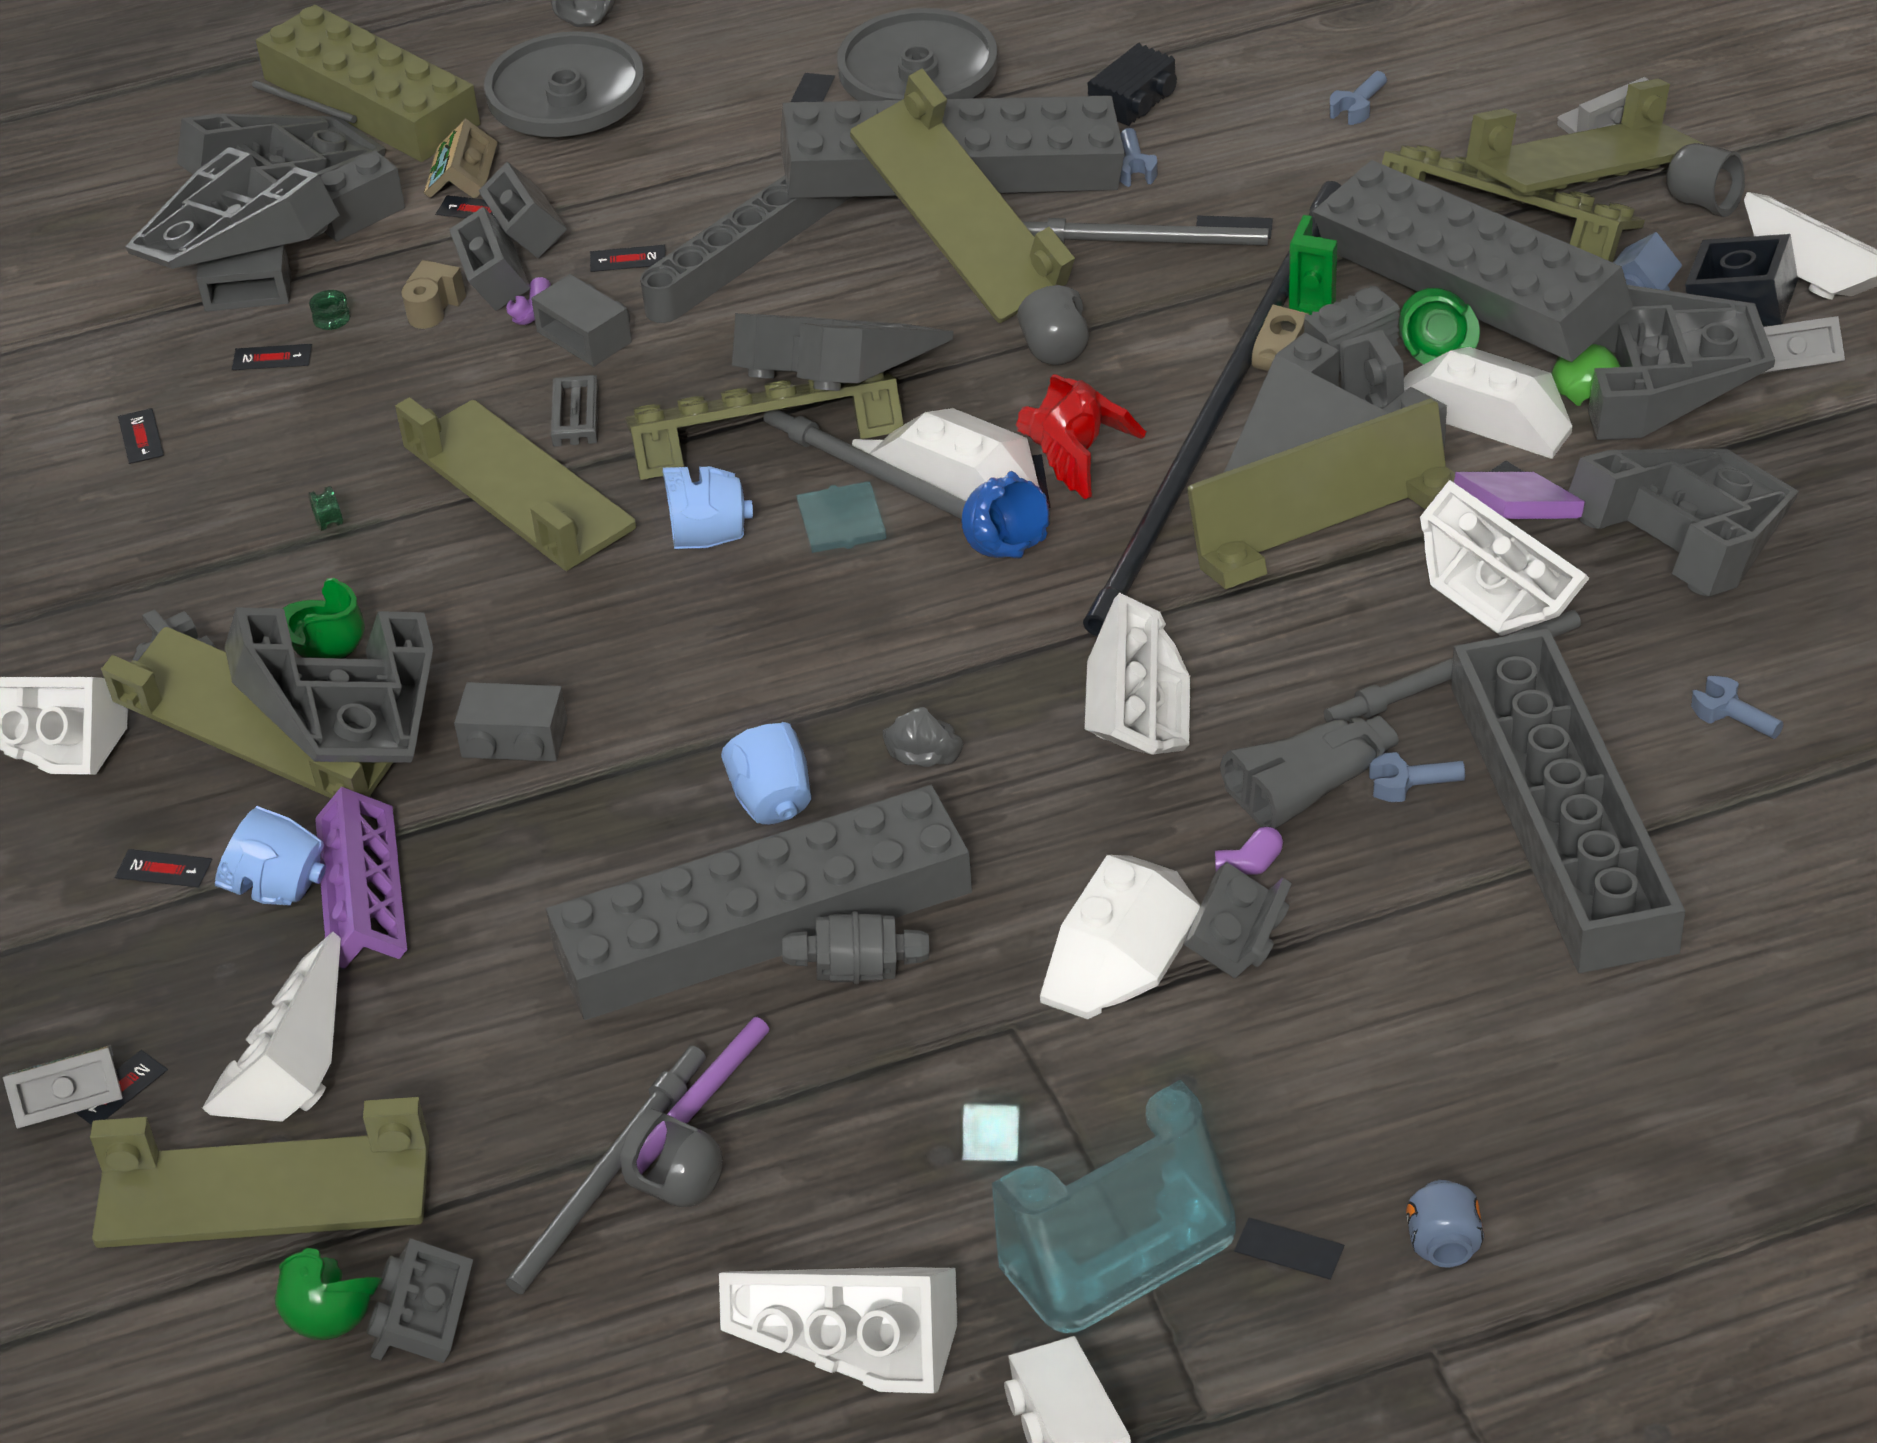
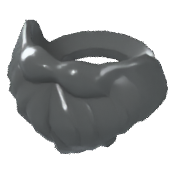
(582, 12)
(922, 740)

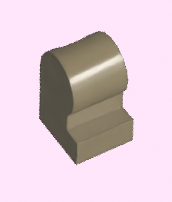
(430, 292)
(1272, 336)

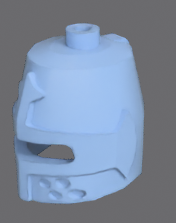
(705, 510)
(768, 772)
(272, 857)

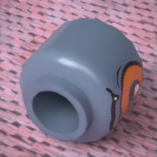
(1445, 1223)

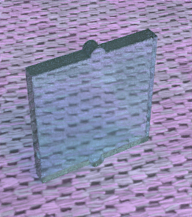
(841, 517)

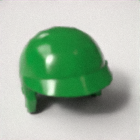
(1436, 323)
(326, 627)
(316, 1300)

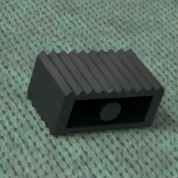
(1135, 82)

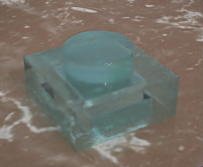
(991, 1131)

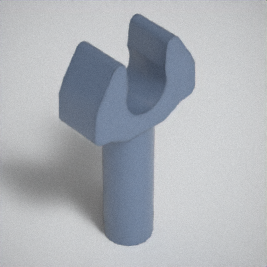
(1357, 101)
(1134, 160)
(1725, 703)
(1395, 777)

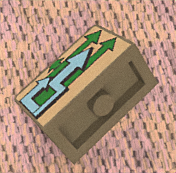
(462, 159)

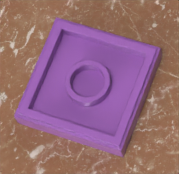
(1520, 495)

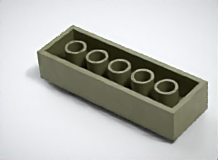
(359, 73)

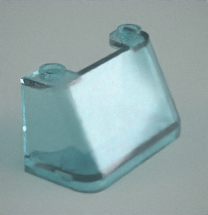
(1121, 1227)

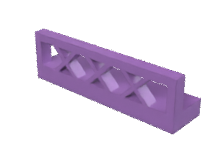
(344, 889)

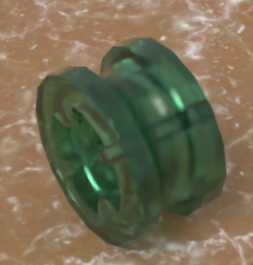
(329, 309)
(325, 508)

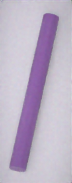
(704, 1088)

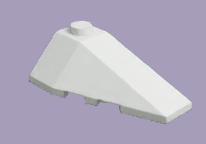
(60, 722)
(288, 1047)
(863, 1322)

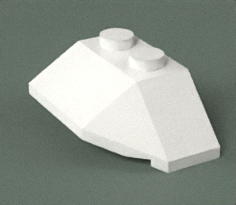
(1822, 254)
(1496, 399)
(956, 451)
(1493, 565)
(1137, 682)
(1118, 936)

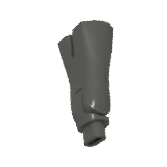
(1292, 773)

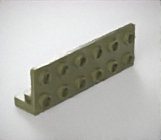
(1577, 156)
(958, 202)
(1596, 226)
(656, 434)
(514, 481)
(1315, 488)
(193, 692)
(261, 1186)

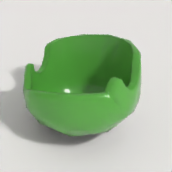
(1576, 377)

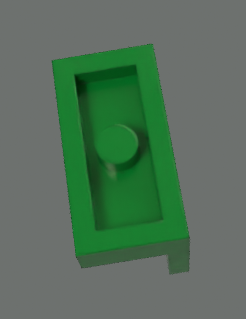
(1311, 269)

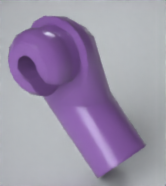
(522, 310)
(1256, 853)

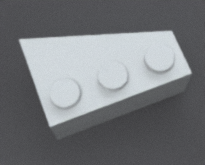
(1061, 1397)

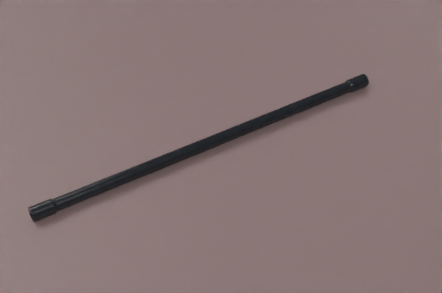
(1195, 443)

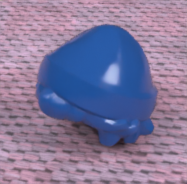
(1005, 516)

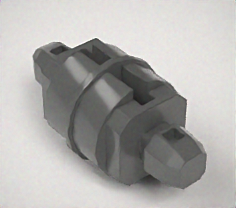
(855, 947)

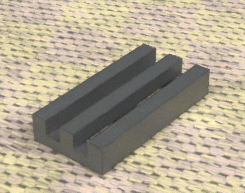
(575, 430)

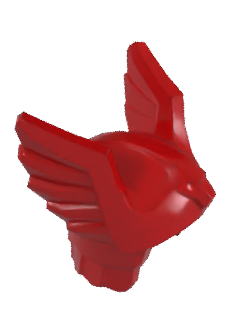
(1069, 425)

